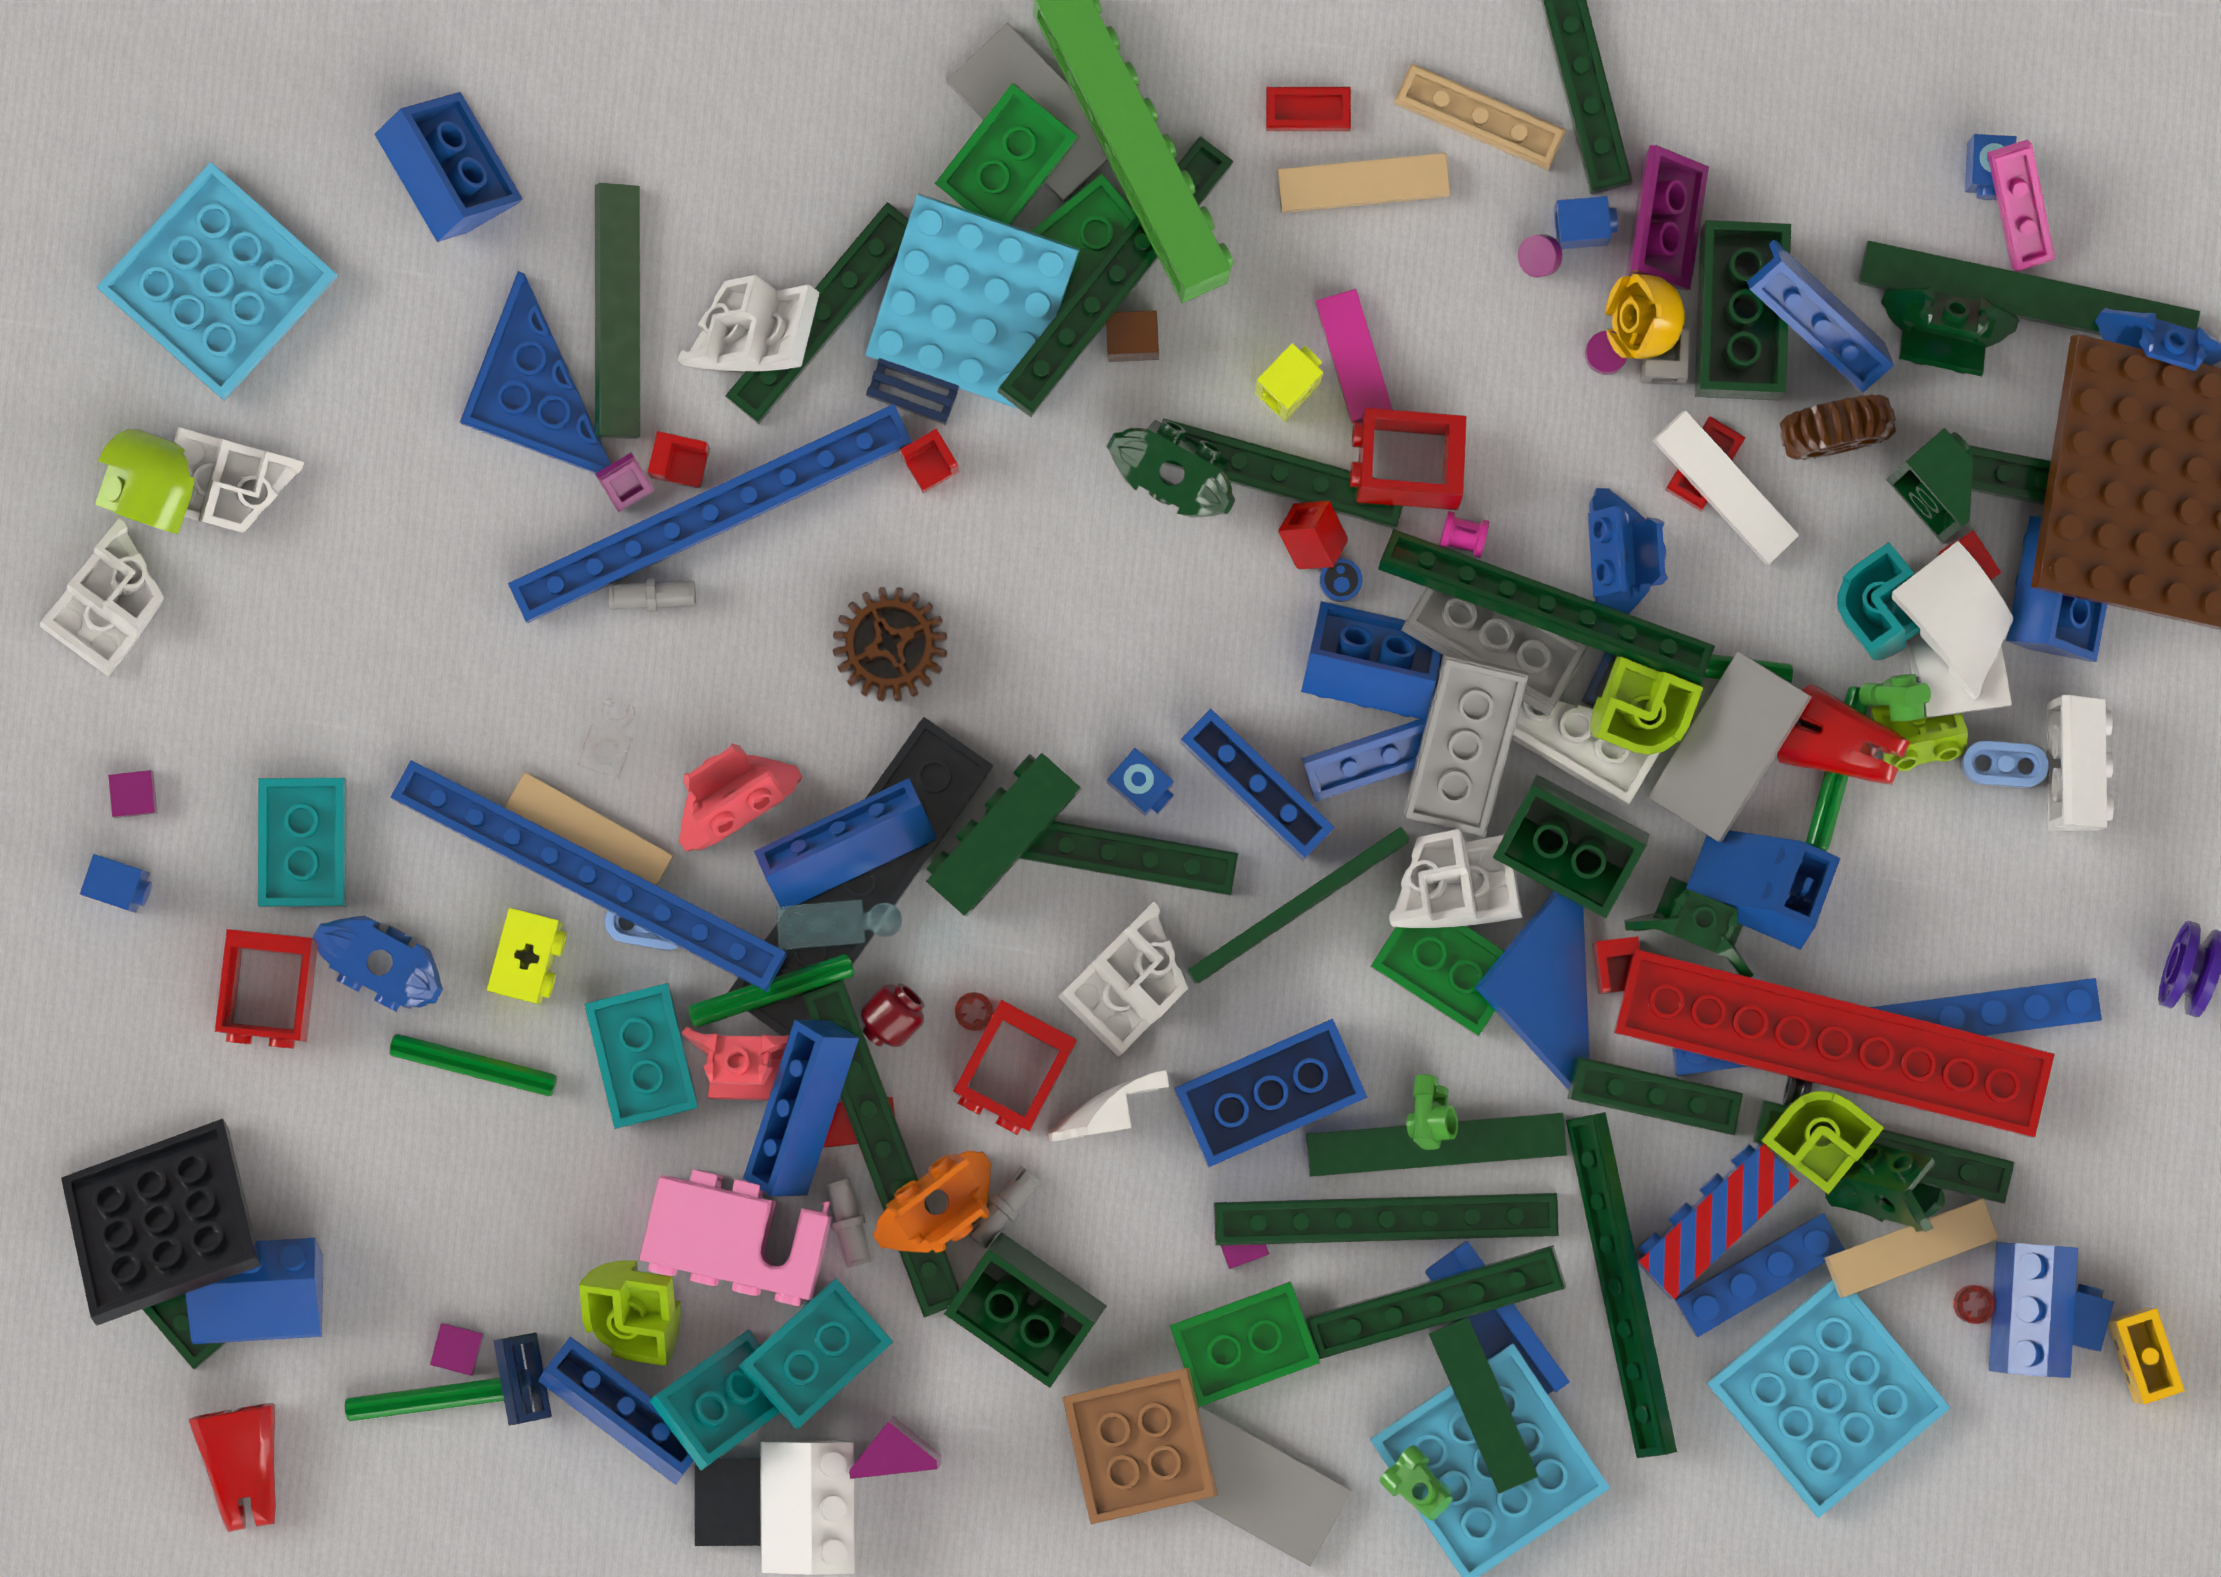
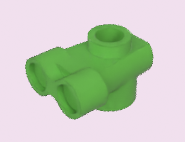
(1901, 693)
(1432, 1116)
(1410, 1479)

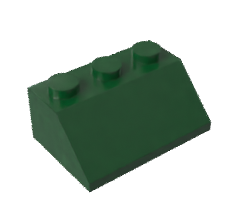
(1938, 483)
(1571, 846)
(1025, 1309)

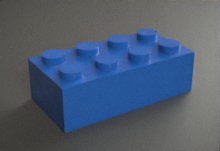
(1270, 1093)

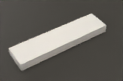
(1725, 487)

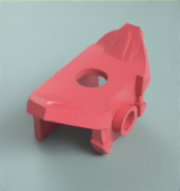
(731, 793)
(739, 1064)

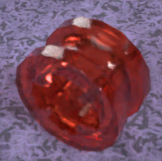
(970, 998)
(1963, 1295)

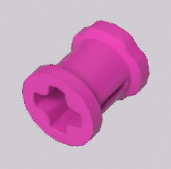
(1464, 534)

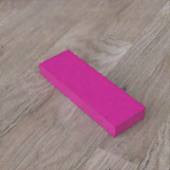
(2021, 205)
(1352, 353)

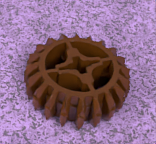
(1837, 427)
(907, 635)

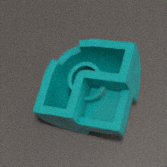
(1868, 604)

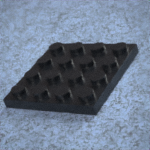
(160, 1222)

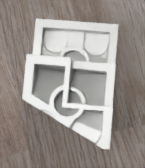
(753, 327)
(232, 479)
(106, 602)
(1957, 615)
(1946, 693)
(1456, 884)
(1128, 983)
(1106, 1110)

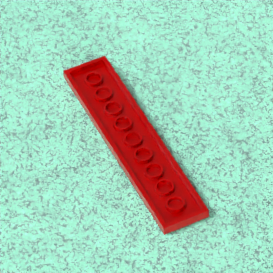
(1834, 1043)

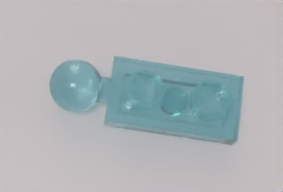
(833, 924)

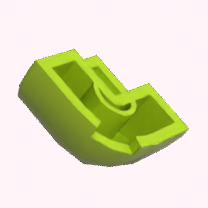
(146, 479)
(1643, 708)
(1822, 1136)
(631, 1311)

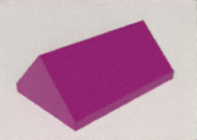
(1667, 217)
(895, 1452)

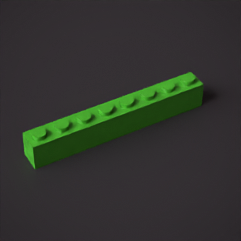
(1135, 145)

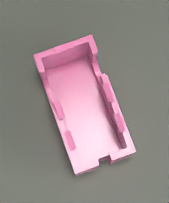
(726, 1237)

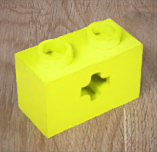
(1289, 381)
(518, 934)

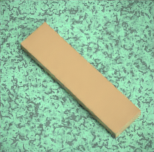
(1479, 117)
(1363, 183)
(587, 829)
(1911, 1250)

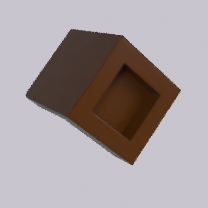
(1132, 336)

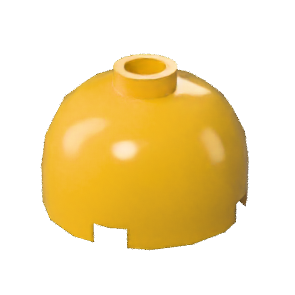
(1645, 316)

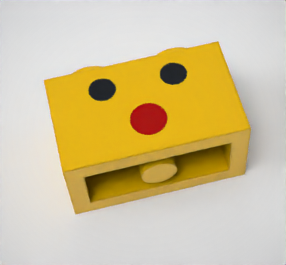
(2145, 1355)

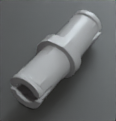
(652, 594)
(1004, 1206)
(848, 1222)

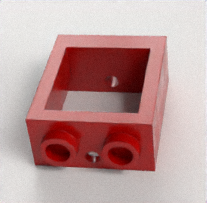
(1410, 493)
(266, 942)
(1034, 1027)

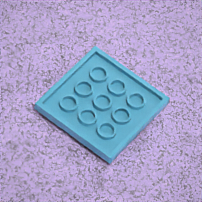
(217, 281)
(968, 296)
(1828, 1396)
(1480, 1523)

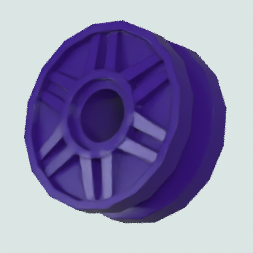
(2191, 970)

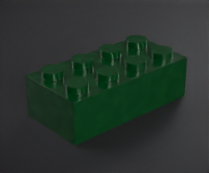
(1738, 336)
(1003, 834)

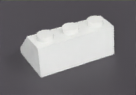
(2078, 764)
(807, 1507)

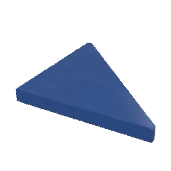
(528, 390)
(1543, 986)

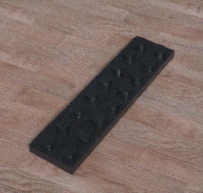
(945, 781)

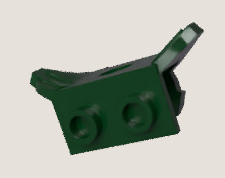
(1946, 328)
(1142, 452)
(1696, 920)
(1895, 1177)

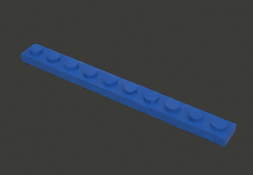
(710, 513)
(589, 876)
(1976, 1013)

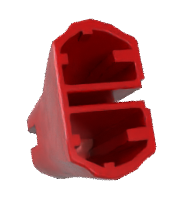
(1841, 740)
(239, 1461)

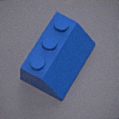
(447, 165)
(2052, 620)
(1370, 662)
(266, 1302)
(2033, 1309)

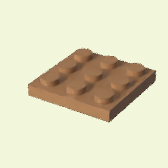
(1140, 1446)

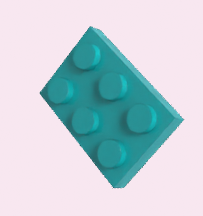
(301, 842)
(641, 1056)
(816, 1354)
(715, 1403)

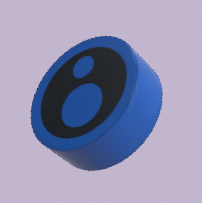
(1341, 581)

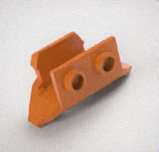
(910, 1227)

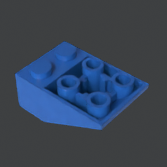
(1769, 880)

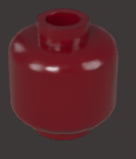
(892, 1015)

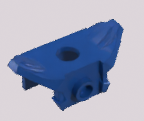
(2159, 338)
(1623, 551)
(350, 942)

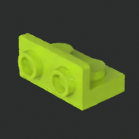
(1930, 738)

